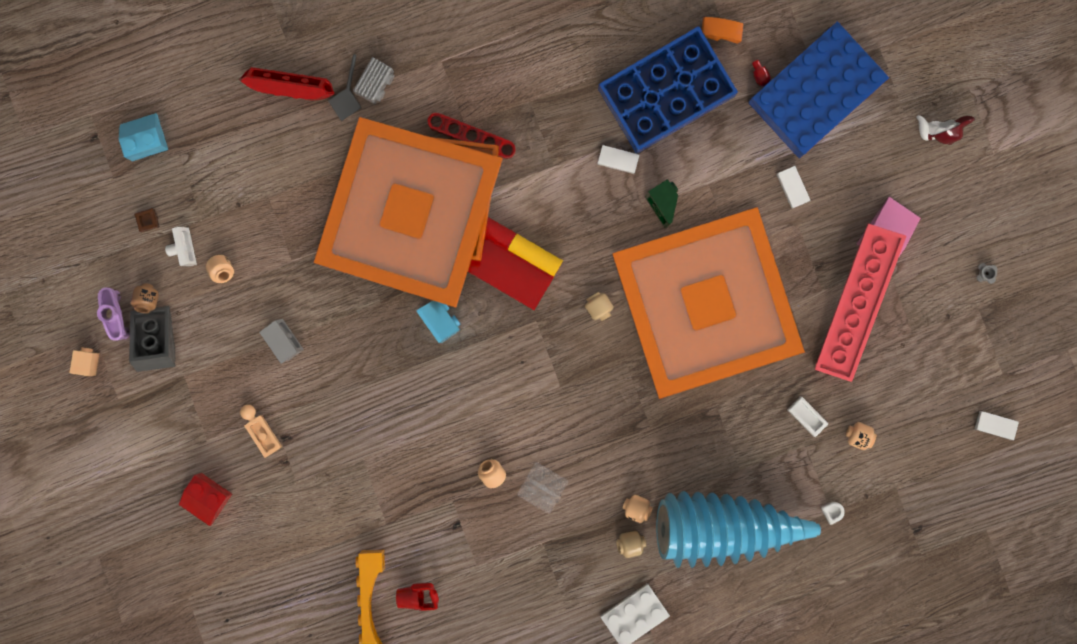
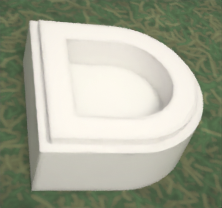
(833, 512)

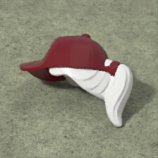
(944, 132)

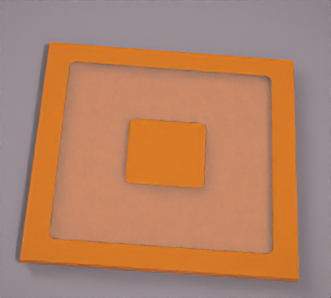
(408, 211)
(708, 303)

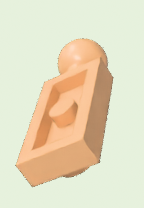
(260, 431)

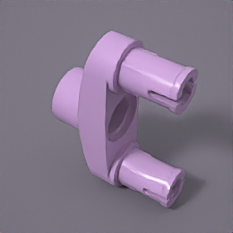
(114, 325)

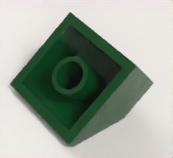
(663, 201)

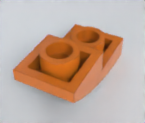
(722, 29)

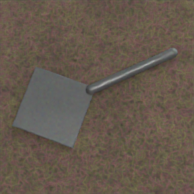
(344, 102)

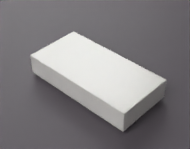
(618, 159)
(793, 187)
(807, 416)
(996, 425)

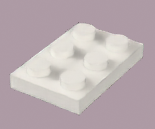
(635, 615)

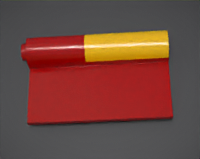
(515, 265)

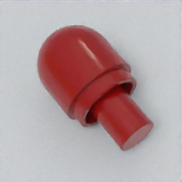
(761, 74)

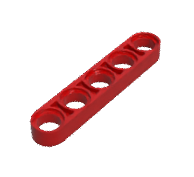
(464, 129)

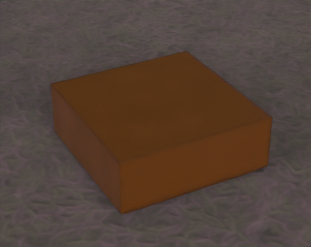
(147, 220)

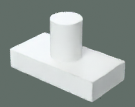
(182, 247)

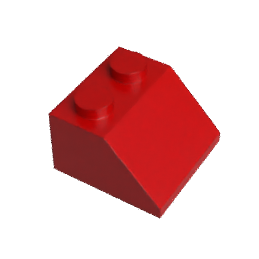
(204, 498)

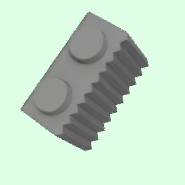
(374, 80)

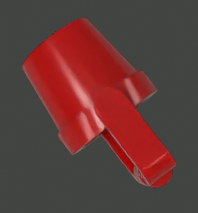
(413, 597)

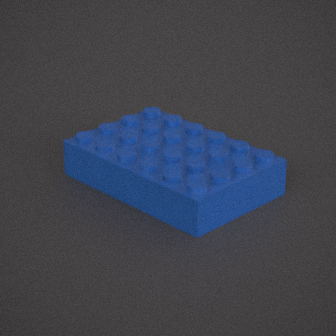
(667, 90)
(818, 90)

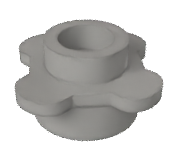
(992, 273)

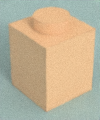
(84, 362)

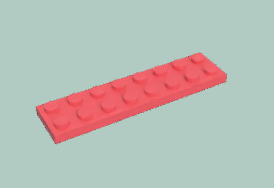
(860, 302)

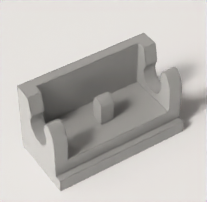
(281, 340)

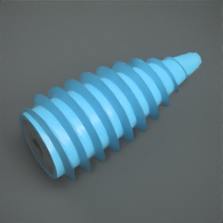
(723, 528)

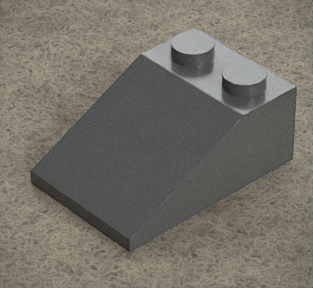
(151, 340)

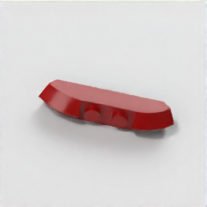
(287, 84)

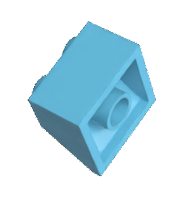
(142, 137)
(439, 320)

